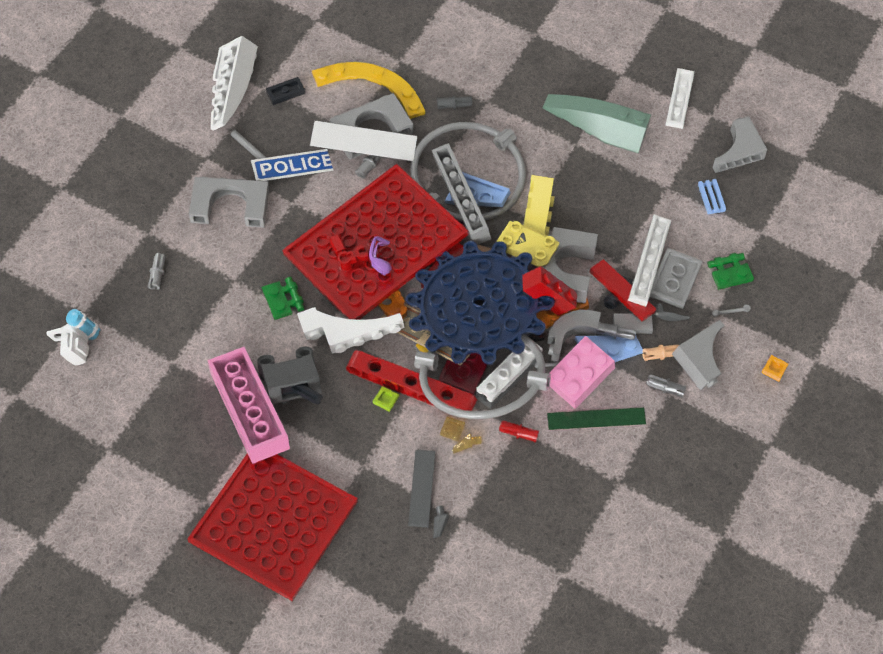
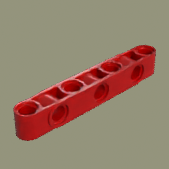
(397, 378)

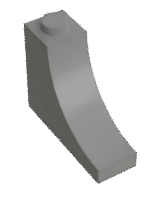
(746, 146)
(697, 356)

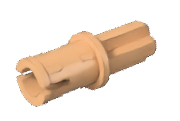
(659, 352)

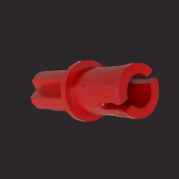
(519, 431)

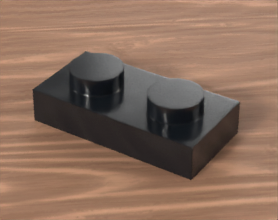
(285, 91)

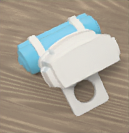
(75, 336)

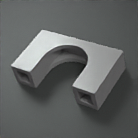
(385, 109)
(208, 190)
(573, 244)

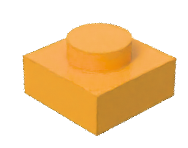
(775, 368)

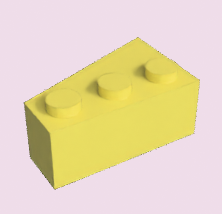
(538, 204)

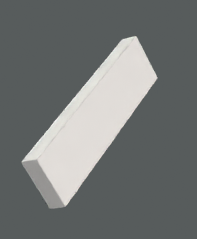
(680, 98)

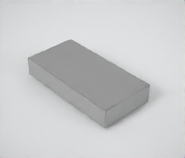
(632, 321)

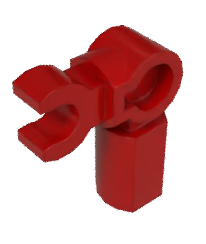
(345, 258)

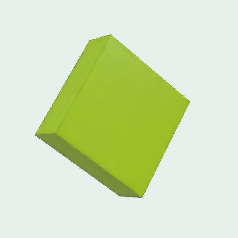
(385, 398)

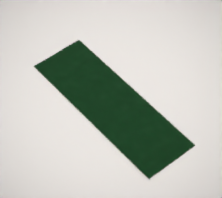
(596, 418)

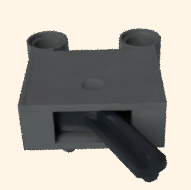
(291, 378)

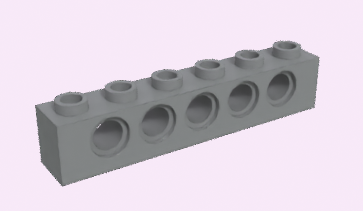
(461, 194)

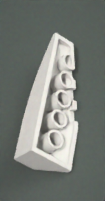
(232, 78)

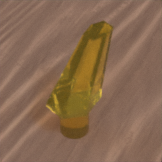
(466, 443)

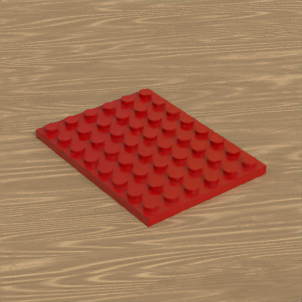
(388, 208)

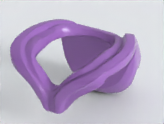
(378, 264)

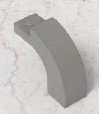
(572, 323)

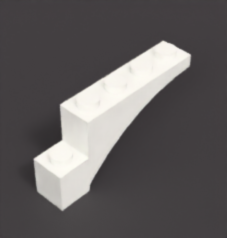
(346, 333)

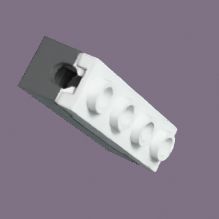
(505, 376)

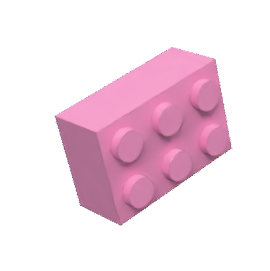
(581, 372)

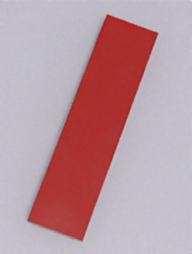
(620, 288)

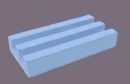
(708, 184)

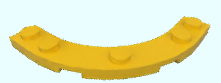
(376, 74)

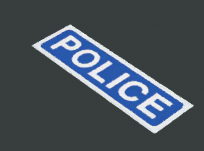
(292, 165)

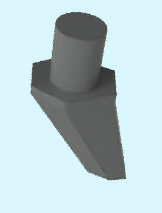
(440, 521)

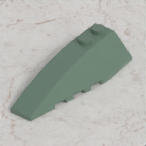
(602, 119)

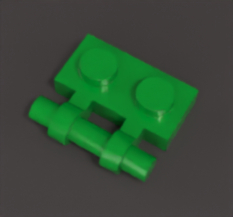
(733, 275)
(277, 301)

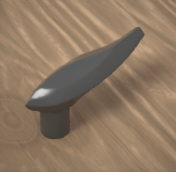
(668, 316)

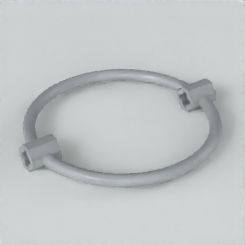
(502, 141)
(536, 381)

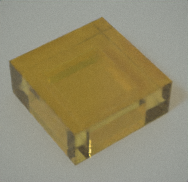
(452, 428)

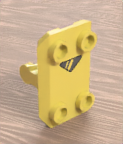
(524, 239)

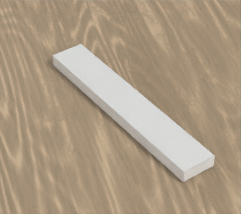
(649, 260)

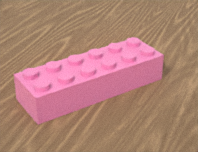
(248, 405)

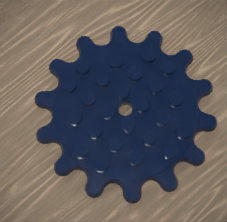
(469, 328)

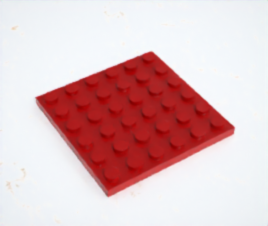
(273, 522)

